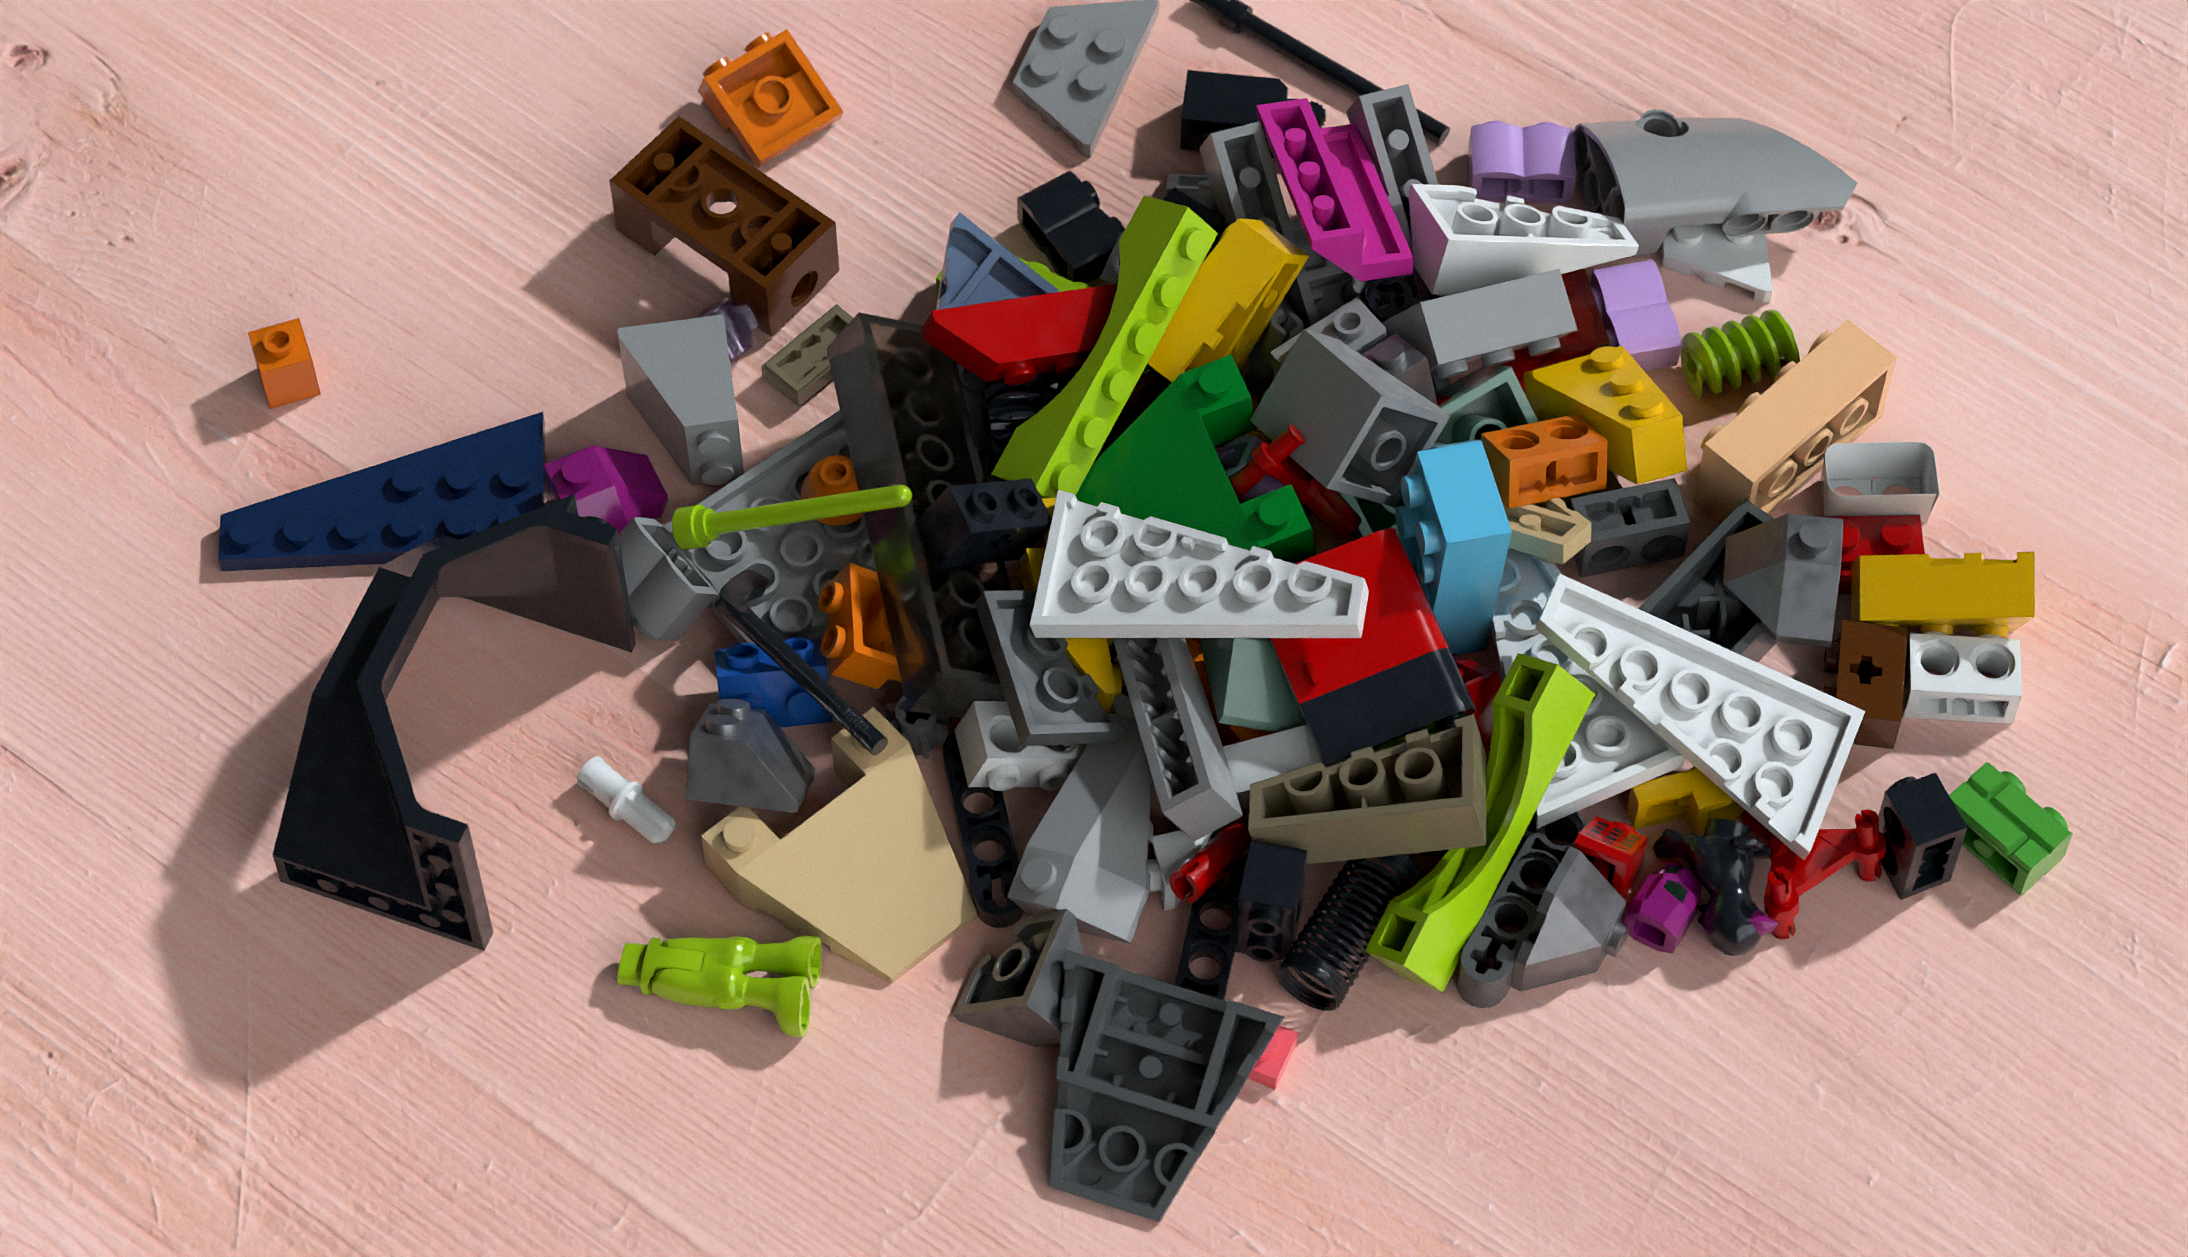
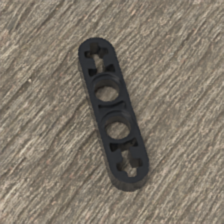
(978, 828)
(1212, 943)

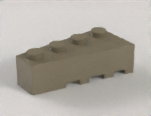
(1380, 802)

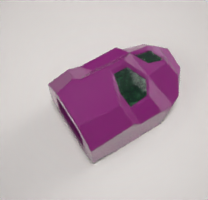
(1664, 907)

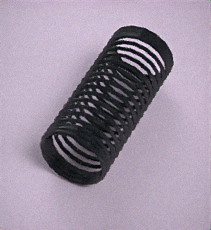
(1326, 968)

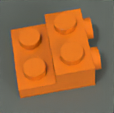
(769, 96)
(857, 628)

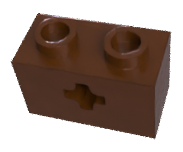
(1870, 675)

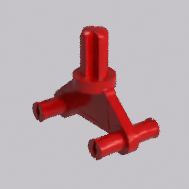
(1275, 461)
(1830, 852)

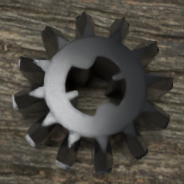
(1006, 409)

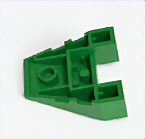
(1173, 473)

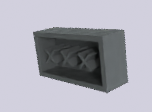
(1696, 598)

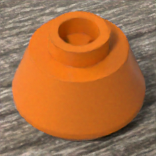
(831, 477)

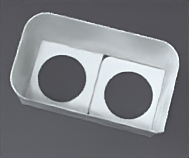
(1891, 464)

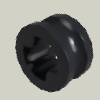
(1400, 286)

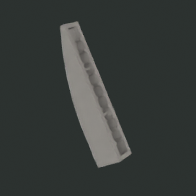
(1178, 734)

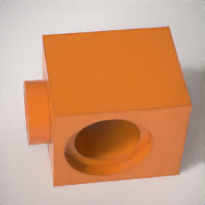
(284, 363)

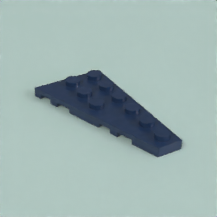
(394, 504)

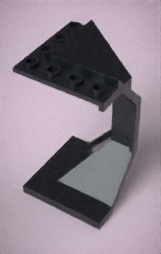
(350, 804)

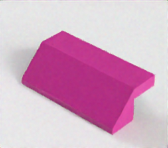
(1336, 192)

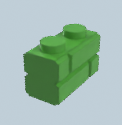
(2010, 828)

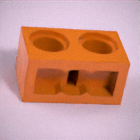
(1546, 460)

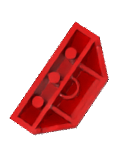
(1023, 334)

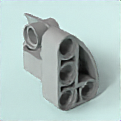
(1702, 173)

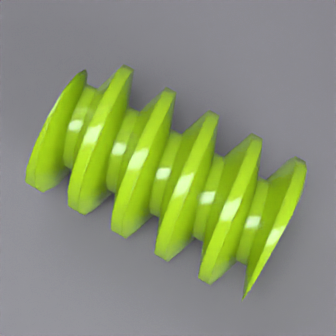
(1737, 350)

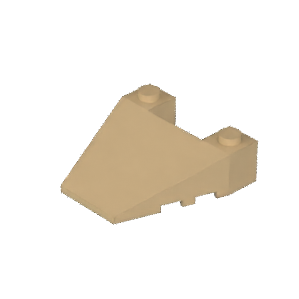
(859, 872)

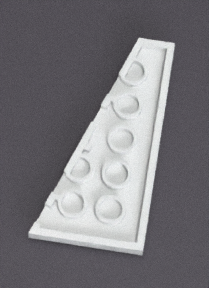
(1166, 580)
(1737, 721)
(1611, 745)

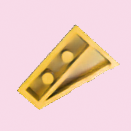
(1229, 299)
(1621, 404)
(1944, 592)

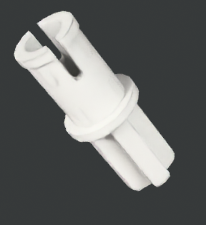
(625, 800)

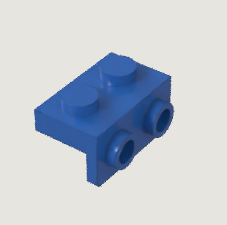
(753, 676)

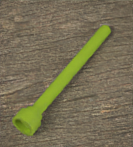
(698, 526)

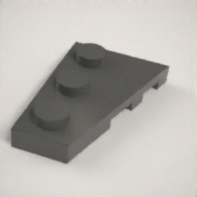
(1039, 681)

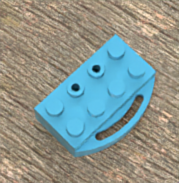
(1456, 539)

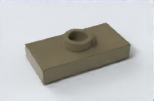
(804, 363)

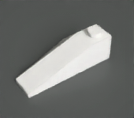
(1481, 243)

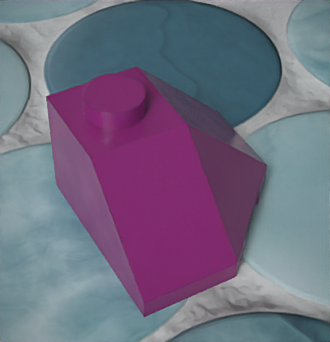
(608, 484)

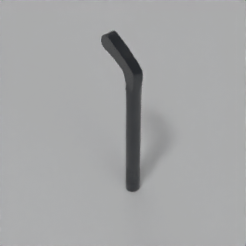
(733, 604)

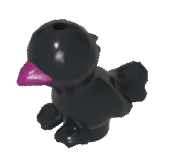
(1725, 869)

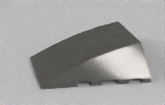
(1143, 1082)

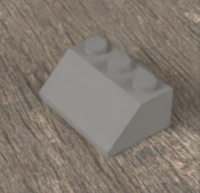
(1488, 323)

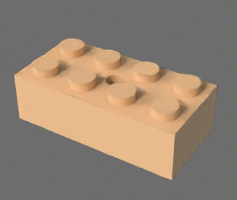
(1785, 431)

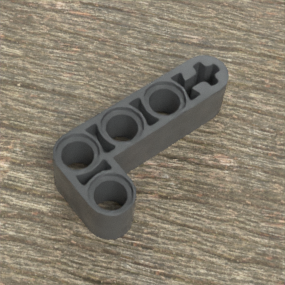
(1513, 905)

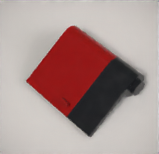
(1391, 677)

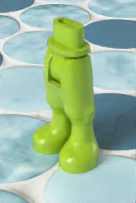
(715, 971)

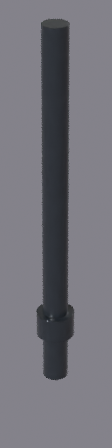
(1239, 17)

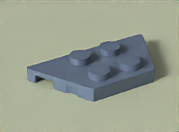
(984, 271)

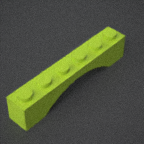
(1157, 265)
(1532, 729)

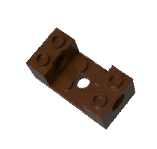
(769, 245)

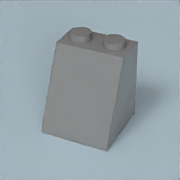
(685, 393)
(1354, 416)

